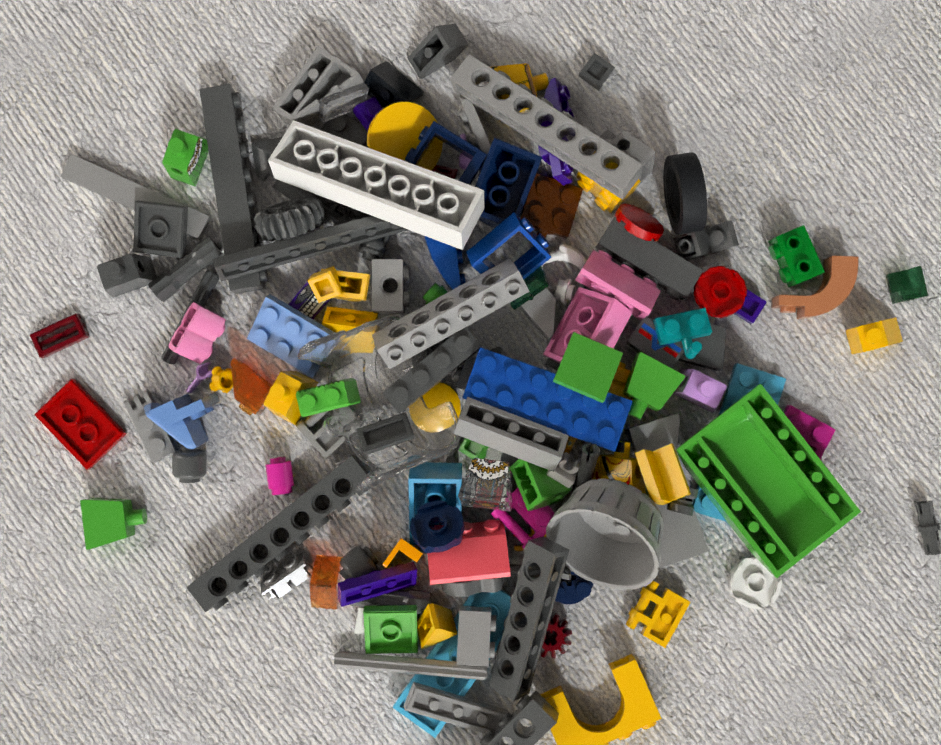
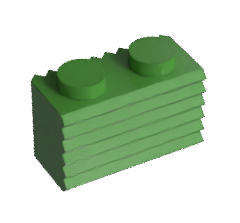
(328, 397)

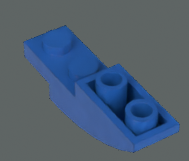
(446, 262)

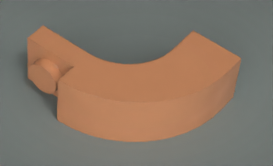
(835, 287)

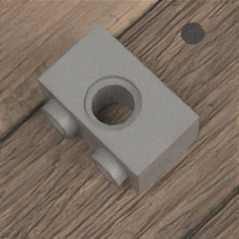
(382, 272)

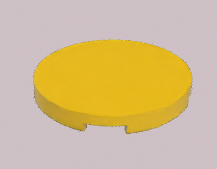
(398, 129)

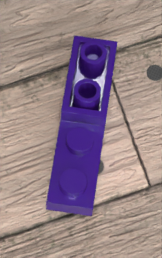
(558, 96)

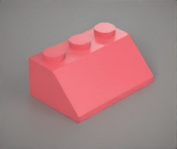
(478, 556)

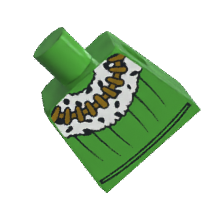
(185, 154)

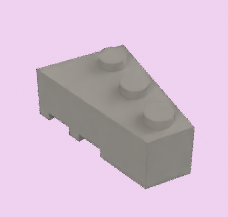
(317, 79)

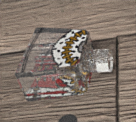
(487, 483)

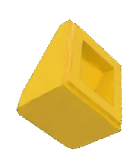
(325, 284)

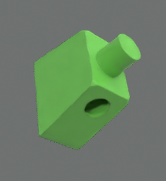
(650, 384)
(535, 486)
(109, 520)

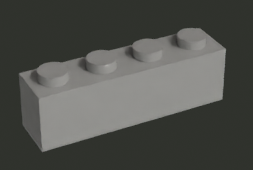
(511, 434)

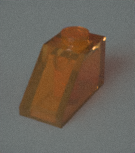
(249, 388)

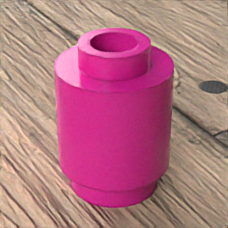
(279, 476)

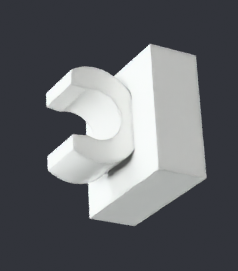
(565, 471)

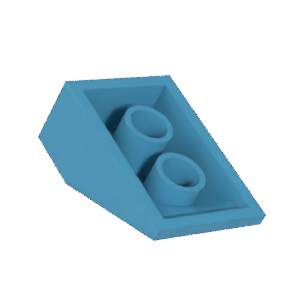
(432, 483)

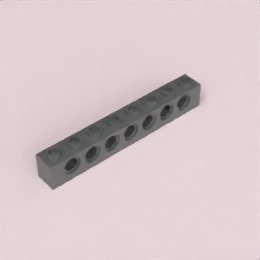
(205, 587)

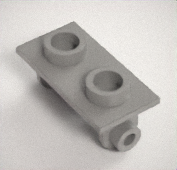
(276, 583)

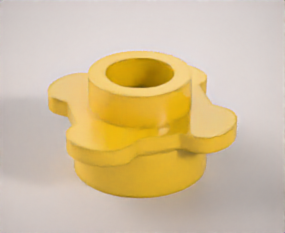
(221, 379)

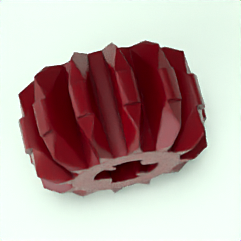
(560, 634)

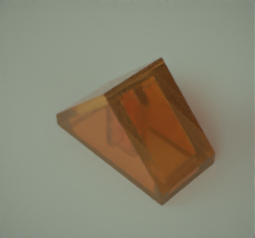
(325, 582)

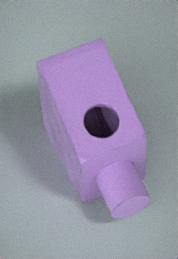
(700, 389)

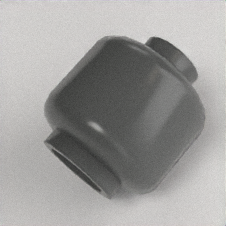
(189, 464)
(358, 563)

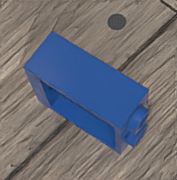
(499, 235)

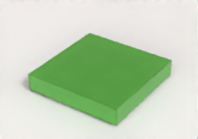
(588, 367)
(390, 629)

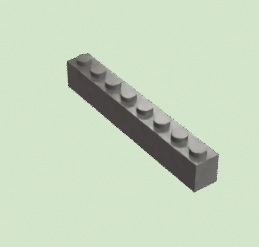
(231, 178)

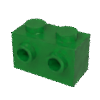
(795, 256)

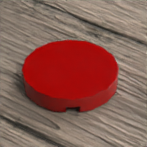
(639, 222)
(720, 291)

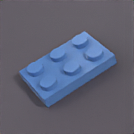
(284, 331)

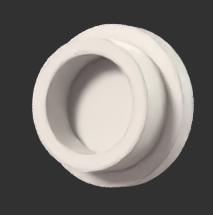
(565, 290)

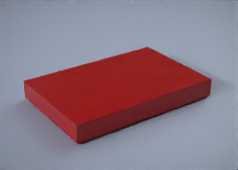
(80, 424)

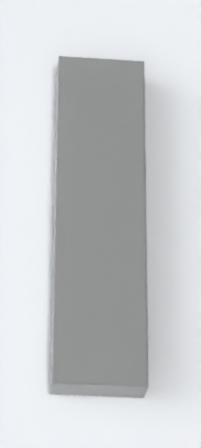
(453, 708)

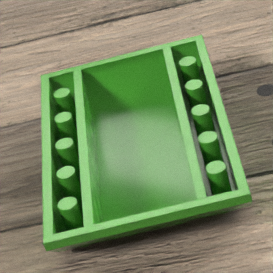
(767, 481)

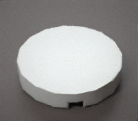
(753, 583)

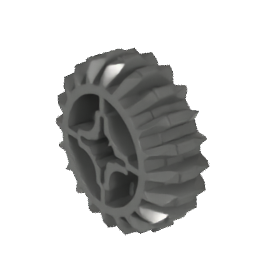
(289, 219)

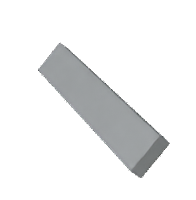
(125, 191)

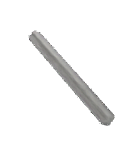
(409, 665)

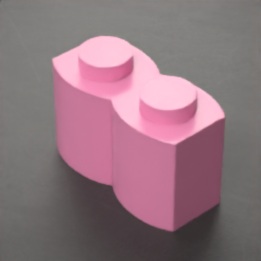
(197, 333)

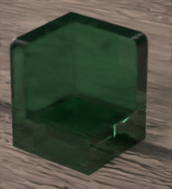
(906, 285)

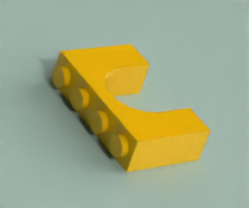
(635, 710)

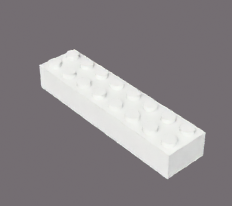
(377, 184)

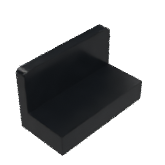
(391, 85)

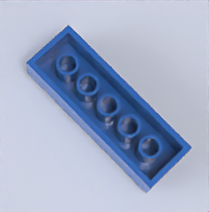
(534, 396)

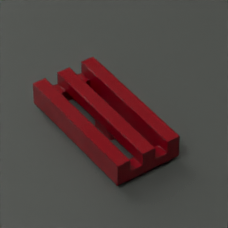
(64, 344)

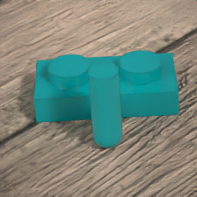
(684, 328)

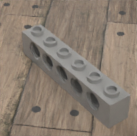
(450, 313)

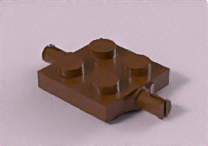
(551, 206)

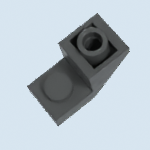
(707, 241)

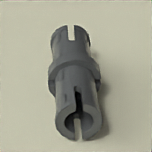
(928, 527)

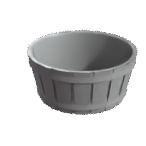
(610, 534)

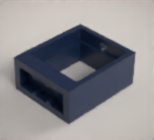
(436, 130)

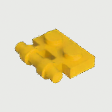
(665, 616)

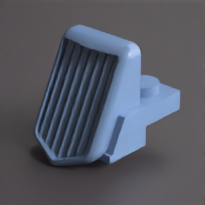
(182, 419)

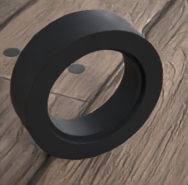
(685, 193)

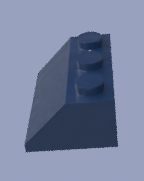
(506, 181)

